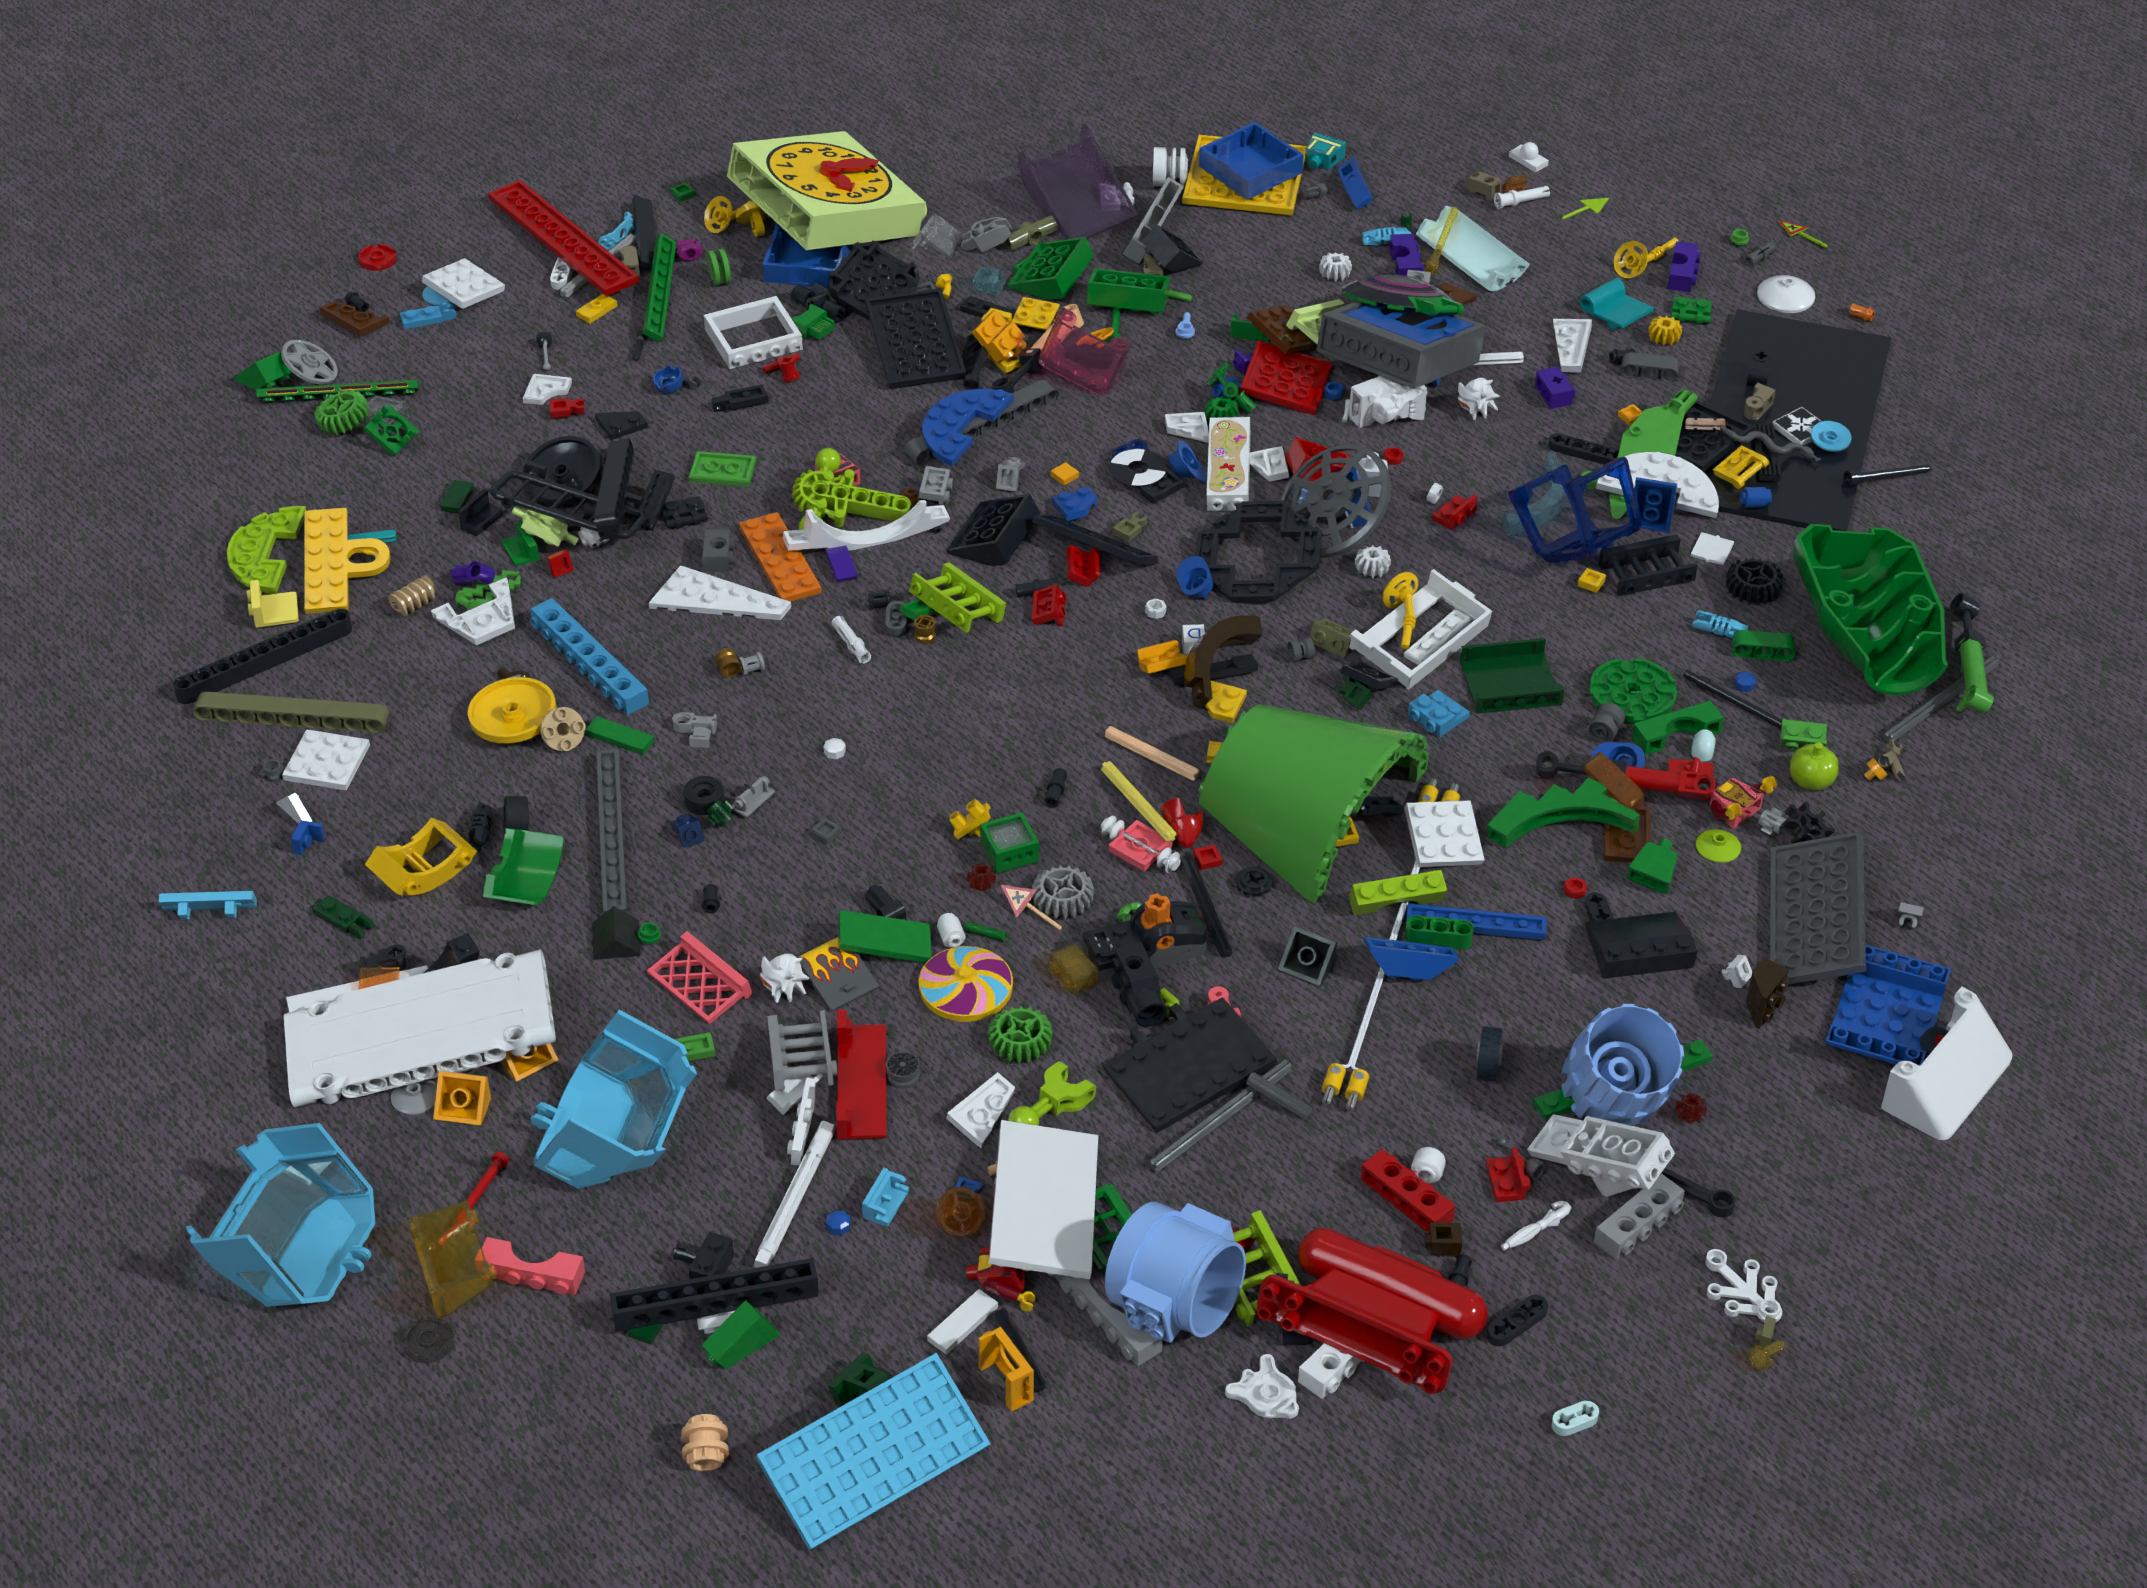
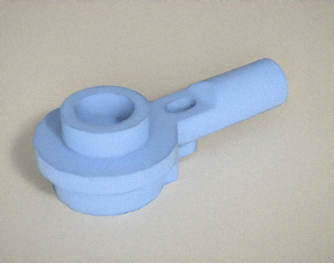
(1185, 328)

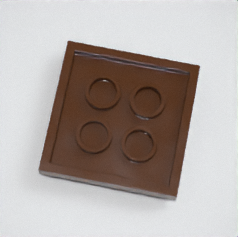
(1273, 325)

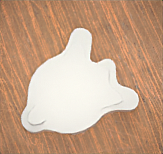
(1266, 1391)

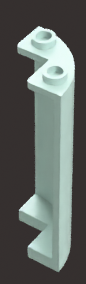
(1474, 250)

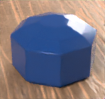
(1334, 391)
(1744, 681)
(838, 1222)

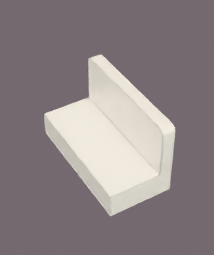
(785, 1099)

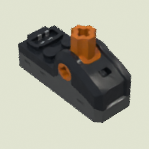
(1165, 928)

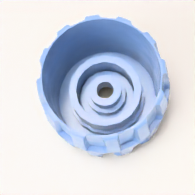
(1623, 1065)

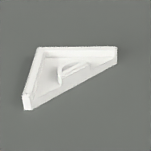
(294, 808)

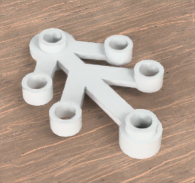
(1743, 1290)

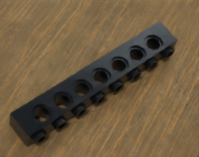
(713, 1294)

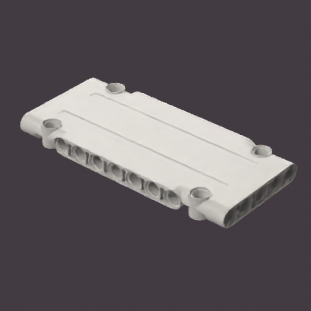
(418, 1027)

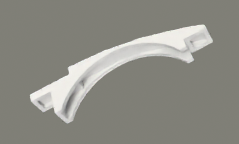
(821, 535)

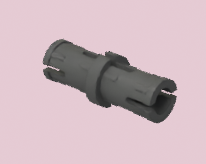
(1753, 257)

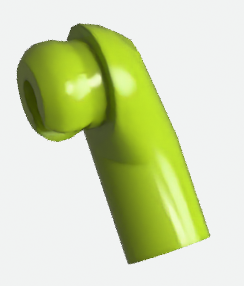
(1168, 999)

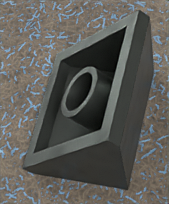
(615, 935)
(1308, 956)

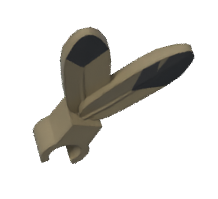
(1890, 758)

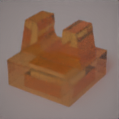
(1515, 183)

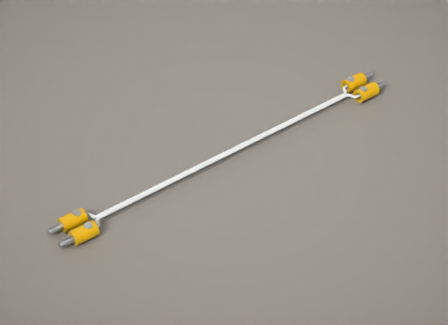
(1359, 1077)

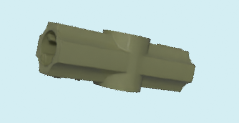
(1031, 233)

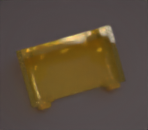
(451, 1256)

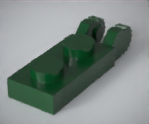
(342, 916)

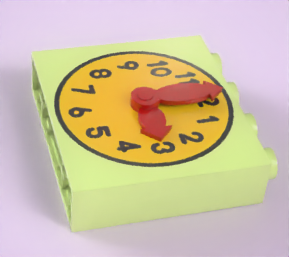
(826, 190)

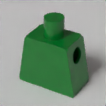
(1654, 866)

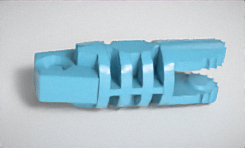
(1382, 235)
(1718, 625)

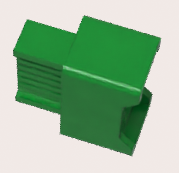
(814, 323)

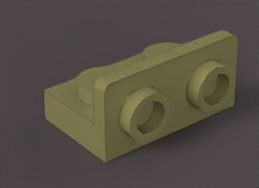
(1331, 636)

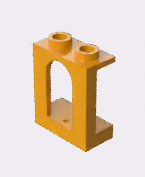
(1018, 1381)

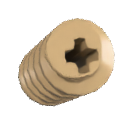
(412, 595)

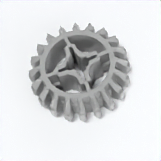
(1068, 890)

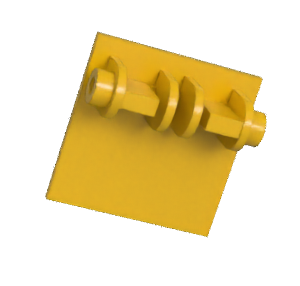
(1035, 313)

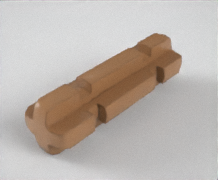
(1704, 423)

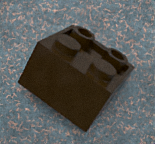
(1766, 991)

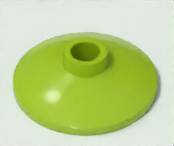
(1718, 846)

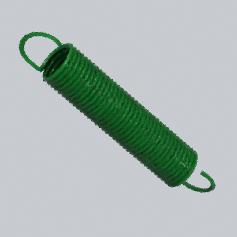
(986, 931)

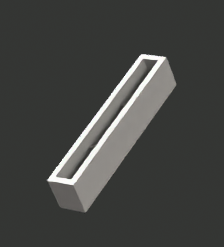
(1155, 216)

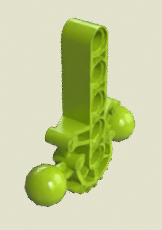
(809, 485)

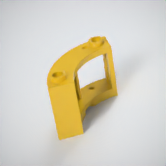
(389, 861)

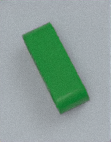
(1763, 645)
(1439, 931)

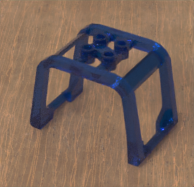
(1587, 537)

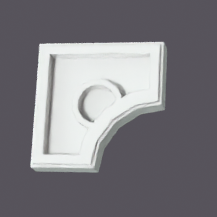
(544, 387)

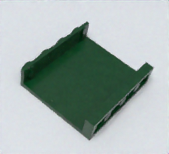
(1509, 676)

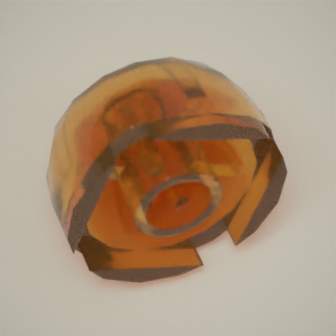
(959, 1212)

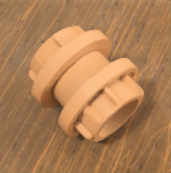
(704, 1442)

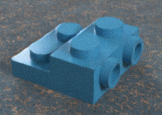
(1437, 713)

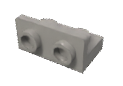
(936, 485)

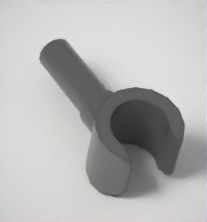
(693, 381)

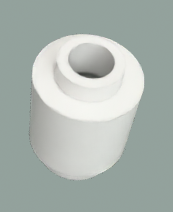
(950, 930)

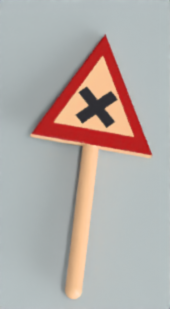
(1020, 898)

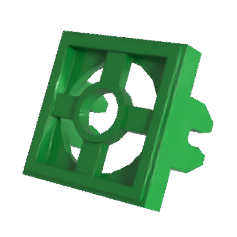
(390, 447)

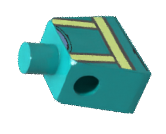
(1324, 151)

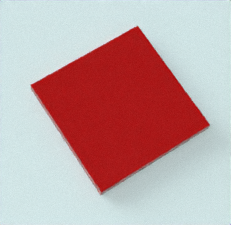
(1286, 379)

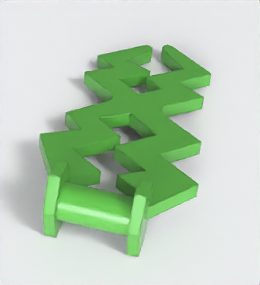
(467, 593)

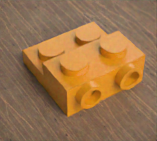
(998, 336)

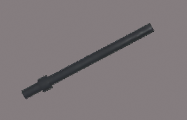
(1705, 683)

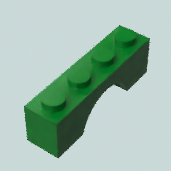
(1652, 733)

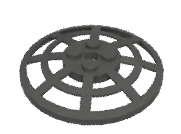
(1342, 497)

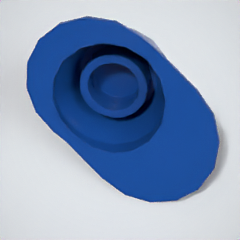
(1186, 464)
(1194, 577)
(1622, 752)

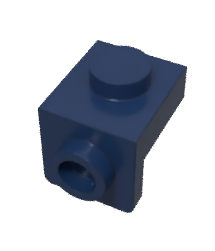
(688, 829)

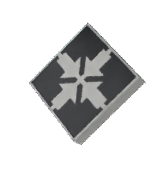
(1797, 426)

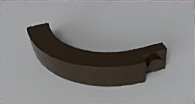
(1237, 630)

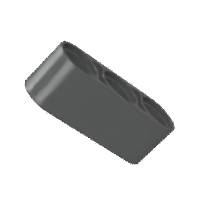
(1650, 367)

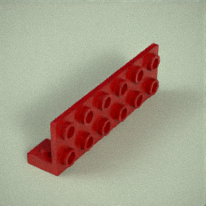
(861, 1080)

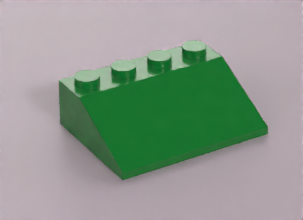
(1053, 269)

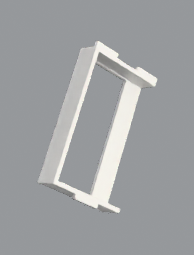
(1436, 589)

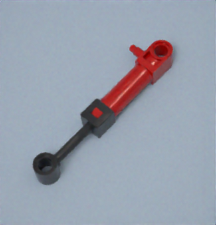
(1683, 784)

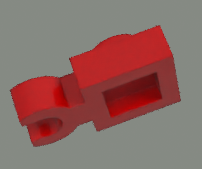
(564, 407)

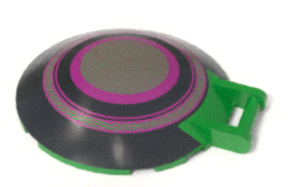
(1402, 292)

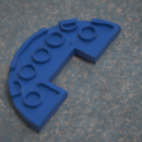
(953, 414)

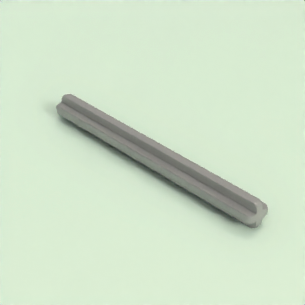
(577, 282)

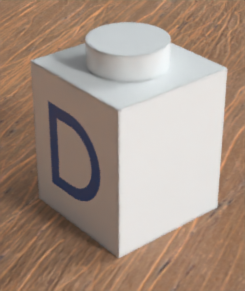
(1190, 635)

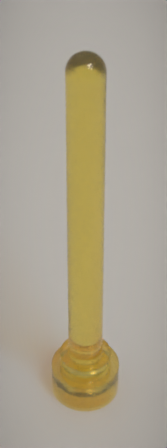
(1432, 265)

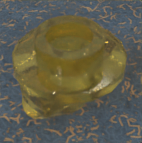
(1761, 1357)

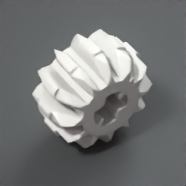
(1335, 266)
(1372, 561)

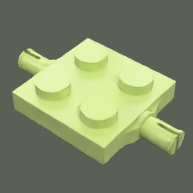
(545, 527)

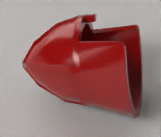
(1186, 826)

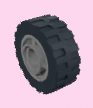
(1489, 1053)

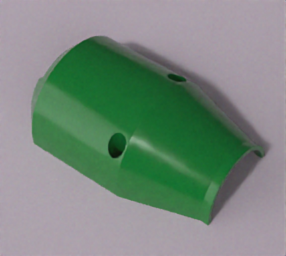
(1875, 604)

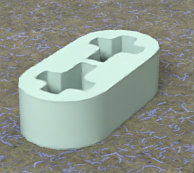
(1574, 1416)

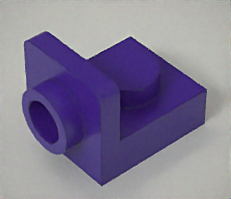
(1241, 362)

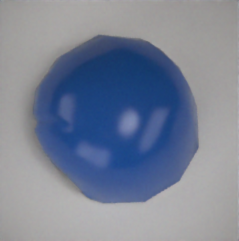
(668, 380)

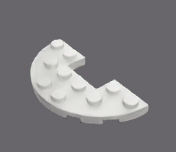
(1694, 487)

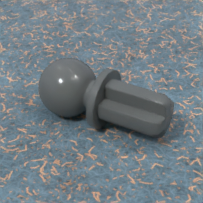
(1315, 191)

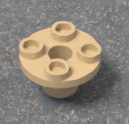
(562, 729)

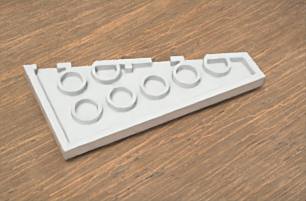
(713, 595)

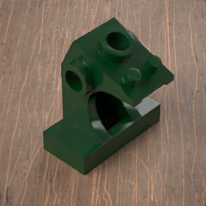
(856, 1379)

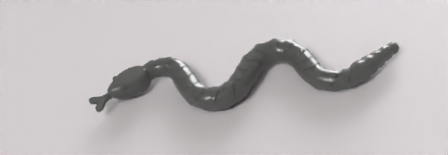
(1806, 451)

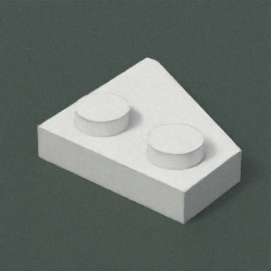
(1270, 463)

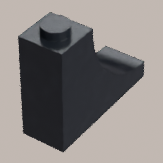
(456, 952)

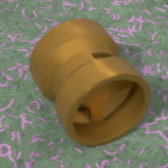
(924, 626)
(728, 663)

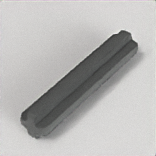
(1279, 1095)

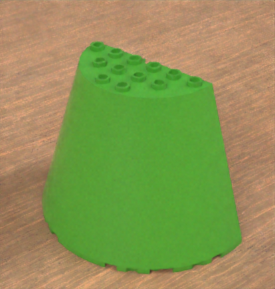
(1294, 780)

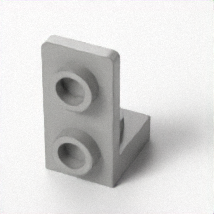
(1009, 474)

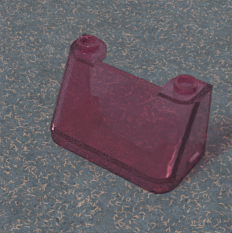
(1083, 356)

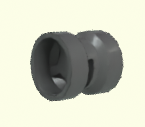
(1301, 649)

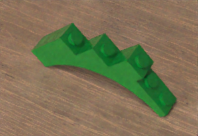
(1587, 803)

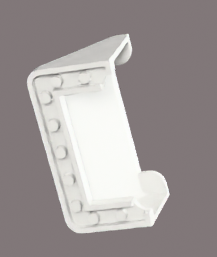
(1953, 1076)

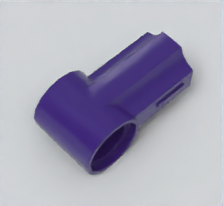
(473, 573)

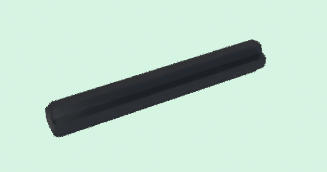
(1004, 1321)

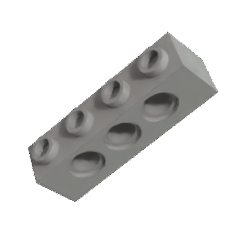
(1639, 1217)

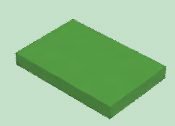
(722, 469)

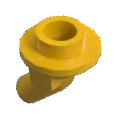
(944, 283)

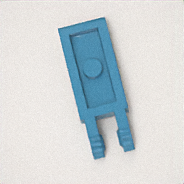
(428, 315)

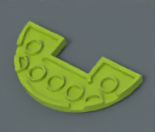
(252, 545)

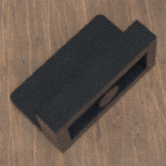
(478, 514)

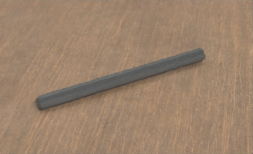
(1933, 704)
(1215, 1119)

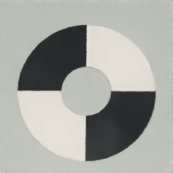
(1156, 467)

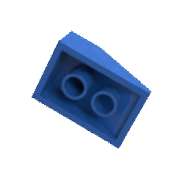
(1655, 503)

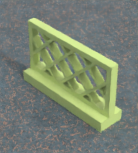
(1311, 317)

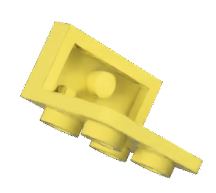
(271, 608)

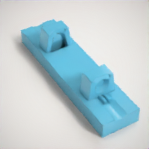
(207, 900)

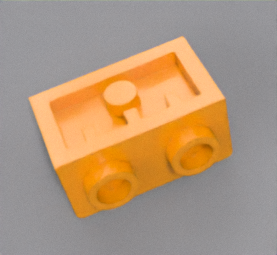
(1160, 657)

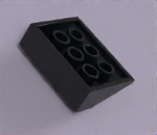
(995, 530)
(1641, 944)

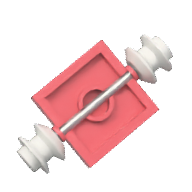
(1139, 845)

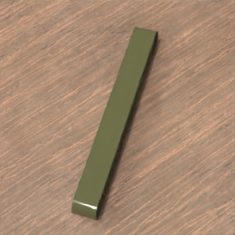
(291, 712)

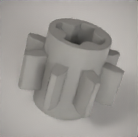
(1772, 821)

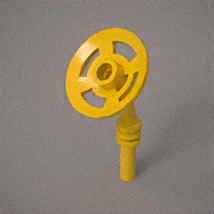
(721, 215)
(1633, 260)
(1402, 594)

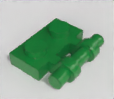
(1691, 310)

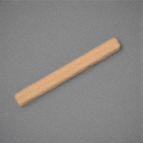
(1152, 753)

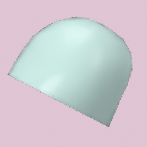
(1703, 745)

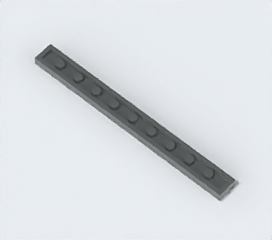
(611, 830)

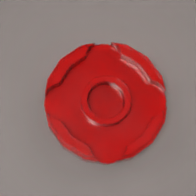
(377, 257)

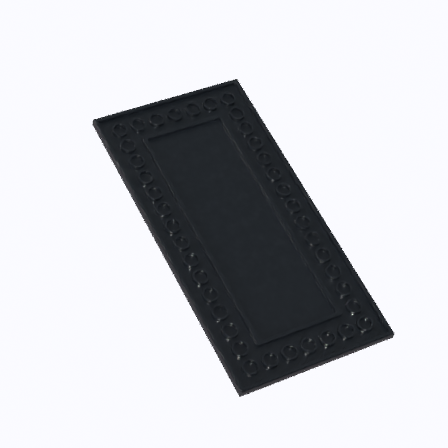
(1812, 367)

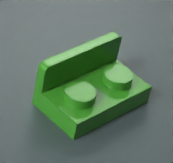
(1800, 733)

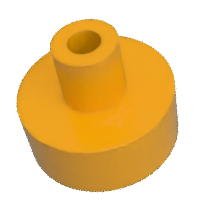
(1875, 770)

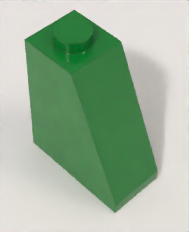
(739, 1336)

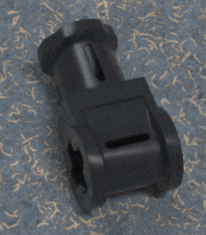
(387, 958)

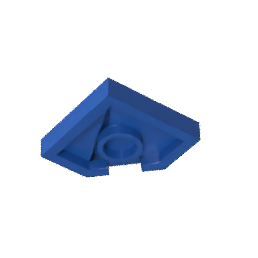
(1075, 503)

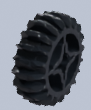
(1754, 580)

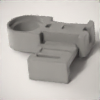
(698, 725)

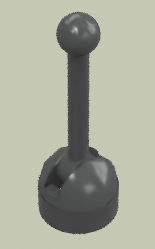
(1533, 1167)

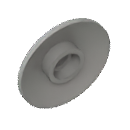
(414, 1097)

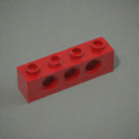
(1406, 1190)

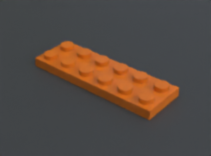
(784, 569)

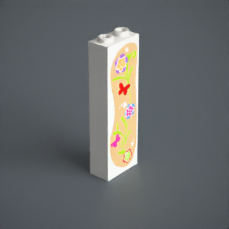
(1228, 463)

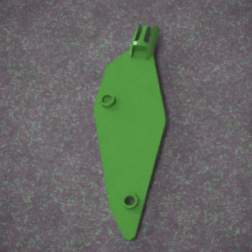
(1653, 431)

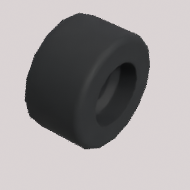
(515, 813)

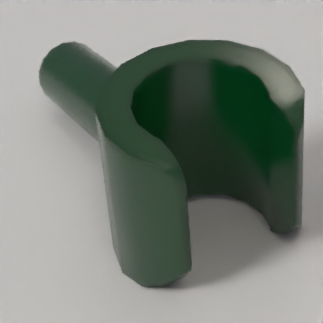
(1407, 222)

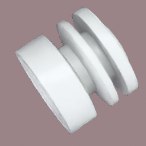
(1169, 166)

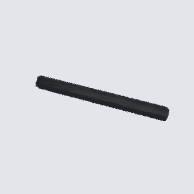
(1206, 906)

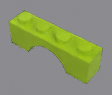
(1420, 887)

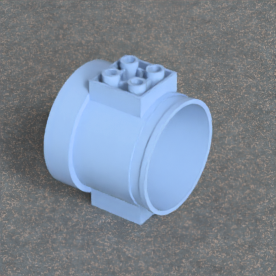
(1175, 1270)

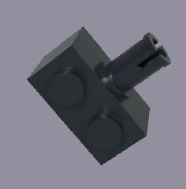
(710, 1259)

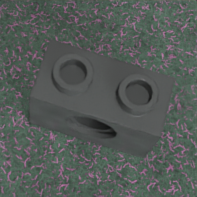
(717, 550)

